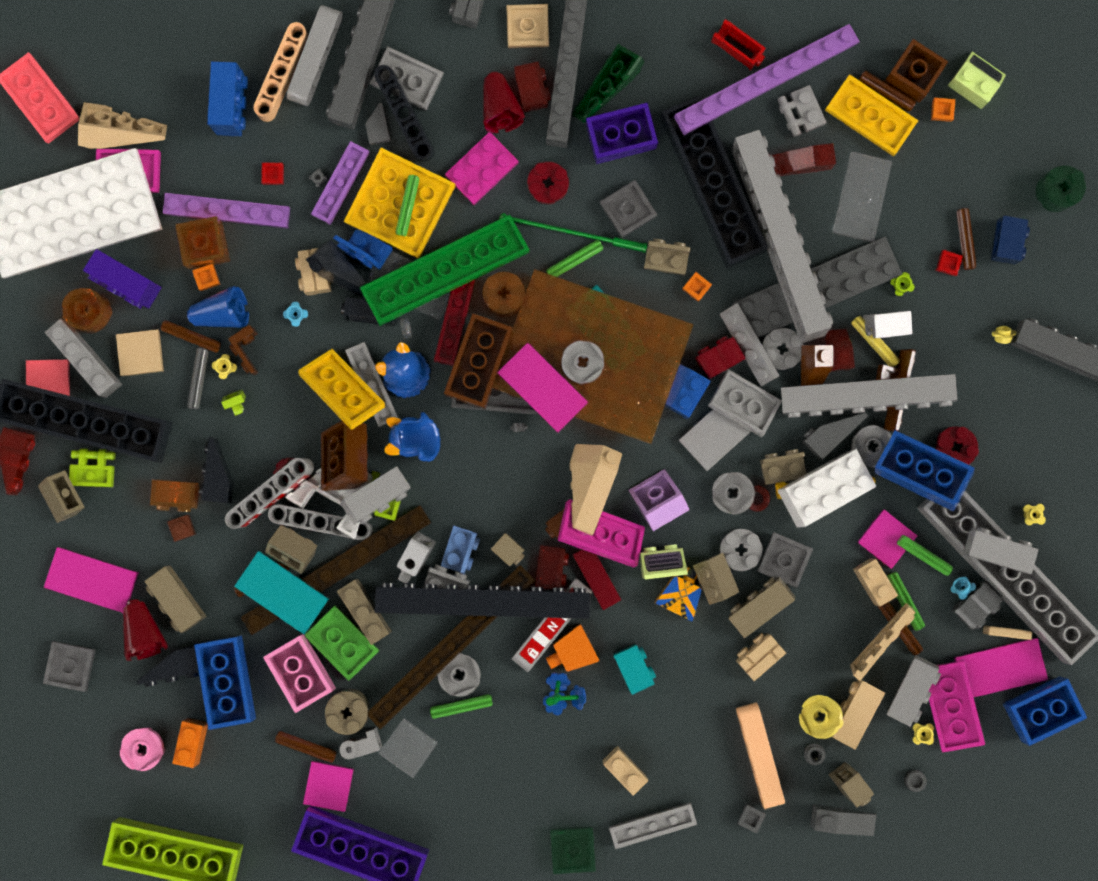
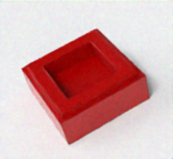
(272, 173)
(949, 263)

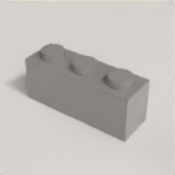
(376, 496)
(1001, 550)
(914, 691)

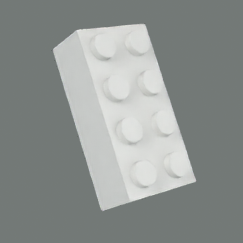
(826, 488)

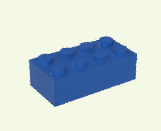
(924, 470)
(225, 682)

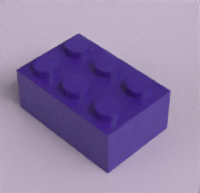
(621, 133)
(121, 280)

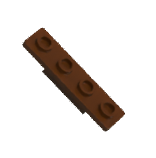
(903, 370)

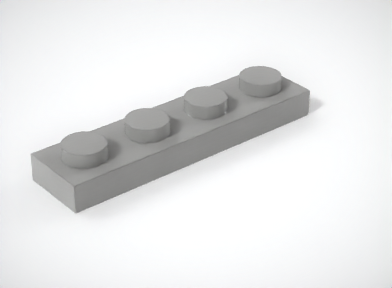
(749, 344)
(365, 368)
(652, 825)

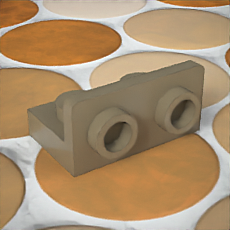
(667, 257)
(783, 468)

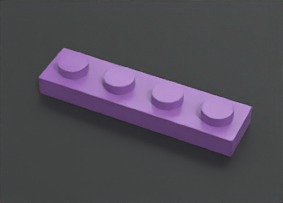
(340, 183)

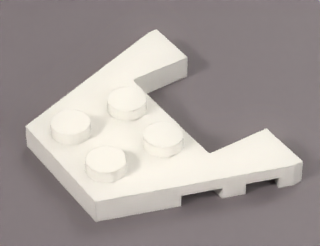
(306, 490)

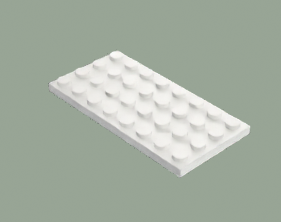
(75, 213)

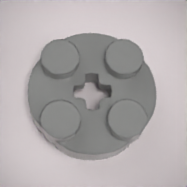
(792, 342)
(585, 350)
(861, 441)
(732, 481)
(750, 557)
(470, 680)

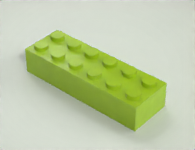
(170, 853)

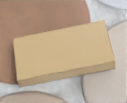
(1007, 632)

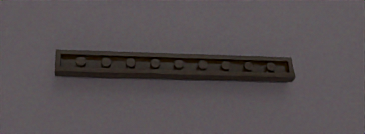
(349, 561)
(439, 657)

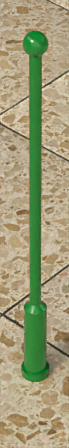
(615, 241)

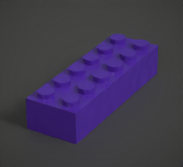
(357, 848)

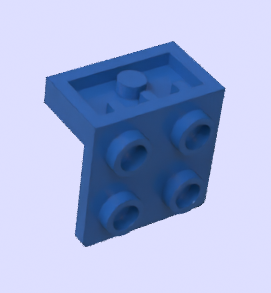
(365, 248)

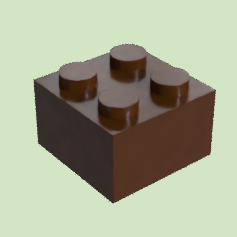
(916, 71)

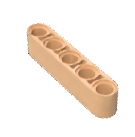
(281, 62)
(760, 755)

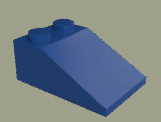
(686, 391)

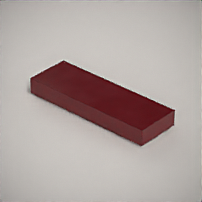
(597, 578)

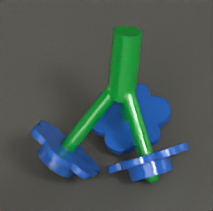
(556, 700)

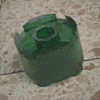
(1071, 188)

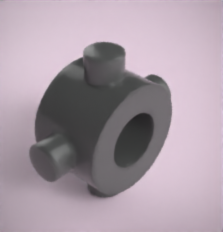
(318, 177)
(519, 427)

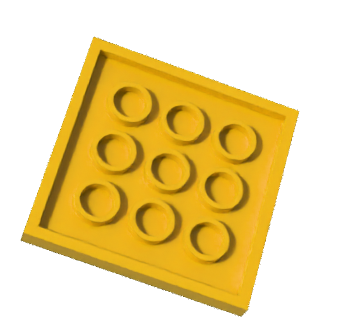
(381, 197)

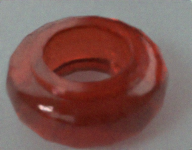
(766, 499)

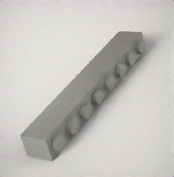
(869, 394)

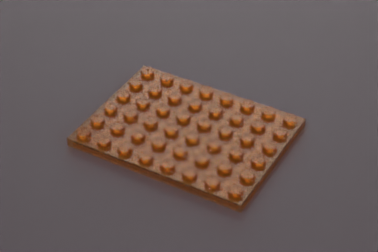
(636, 342)

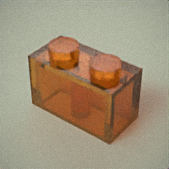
(174, 494)

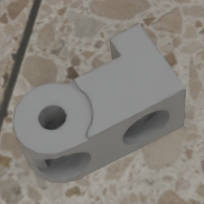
(355, 748)

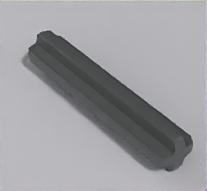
(197, 378)

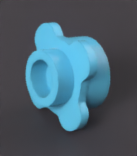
(289, 314)
(960, 583)

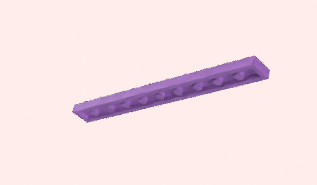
(766, 79)

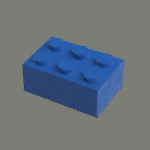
(227, 99)
(1044, 710)

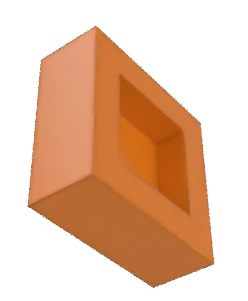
(943, 109)
(206, 277)
(697, 286)

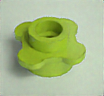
(908, 286)

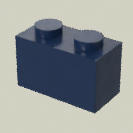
(1010, 240)

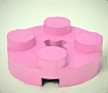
(154, 750)

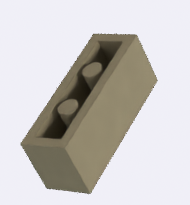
(174, 599)
(761, 606)
(363, 611)
(851, 785)

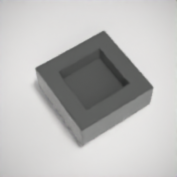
(751, 818)

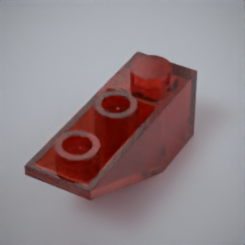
(14, 455)

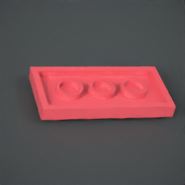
(38, 98)

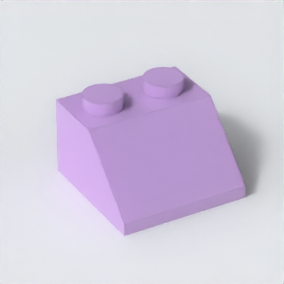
(659, 500)

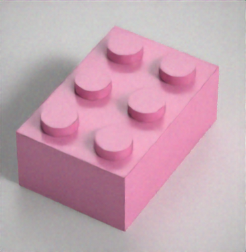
(299, 673)

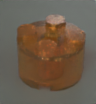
(495, 285)
(76, 316)

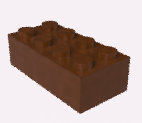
(478, 361)

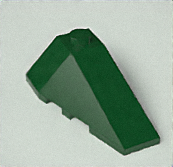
(614, 76)

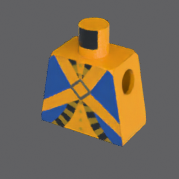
(681, 595)

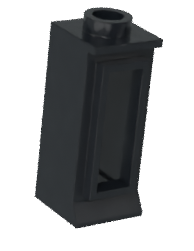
(359, 311)

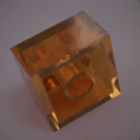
(202, 242)

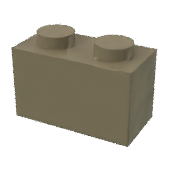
(61, 496)
(291, 549)
(508, 550)
(716, 578)

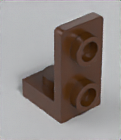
(244, 338)

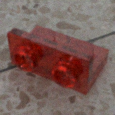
(550, 567)

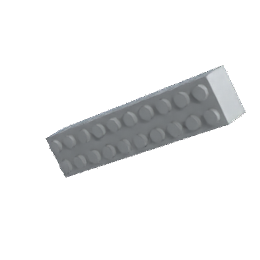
(781, 237)
(1028, 595)

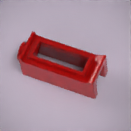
(744, 40)

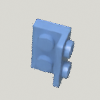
(459, 550)

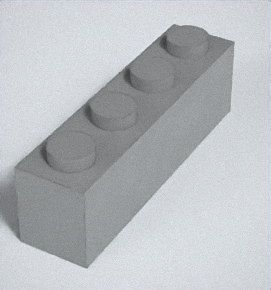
(83, 358)

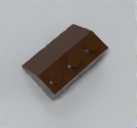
(343, 457)

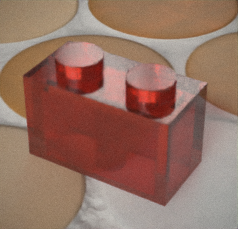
(531, 86)

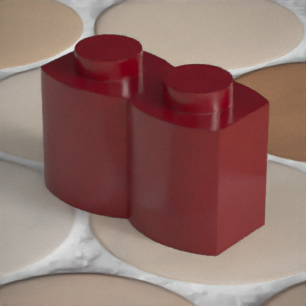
(719, 358)

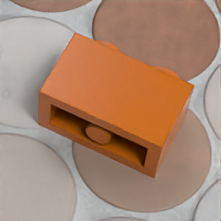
(190, 743)

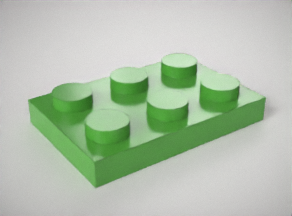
(342, 643)

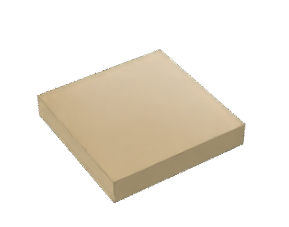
(527, 26)
(139, 352)

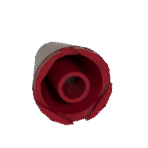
(500, 105)
(141, 632)

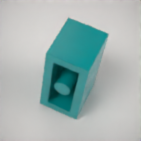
(634, 669)

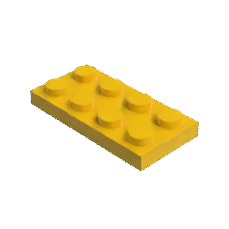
(871, 115)
(341, 389)

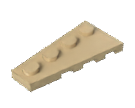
(878, 645)

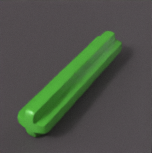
(407, 205)
(575, 259)
(924, 555)
(904, 597)
(461, 706)

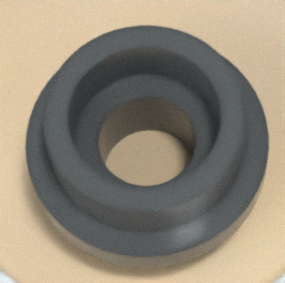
(820, 757)

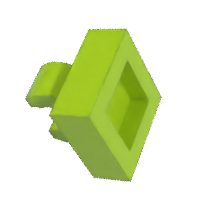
(235, 401)

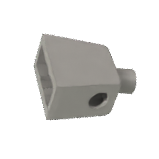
(417, 550)

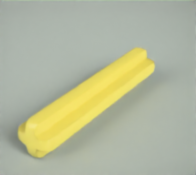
(876, 343)

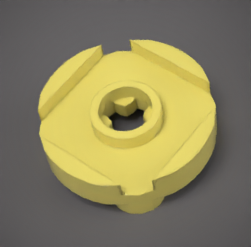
(832, 721)

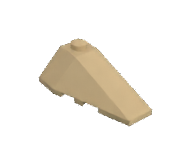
(103, 128)
(592, 478)

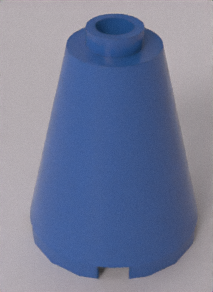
(220, 310)

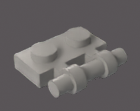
(807, 108)

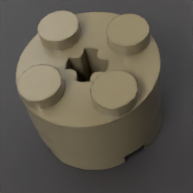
(337, 718)

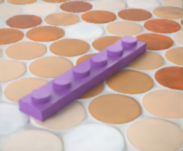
(226, 210)

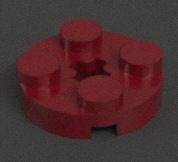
(558, 177)
(961, 435)

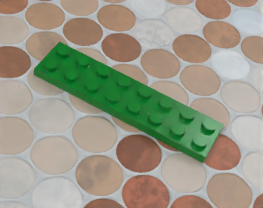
(444, 270)

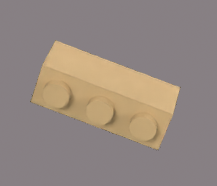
(858, 712)

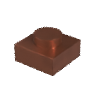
(181, 528)

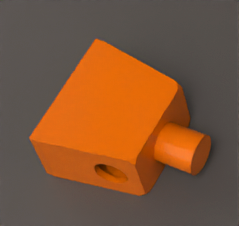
(573, 650)

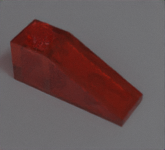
(805, 160)

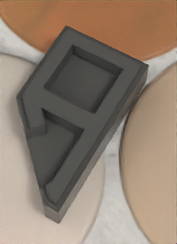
(377, 127)

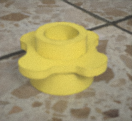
(1003, 334)
(218, 366)
(1028, 514)
(927, 738)

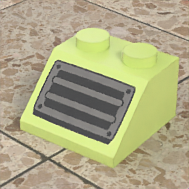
(977, 80)
(662, 562)

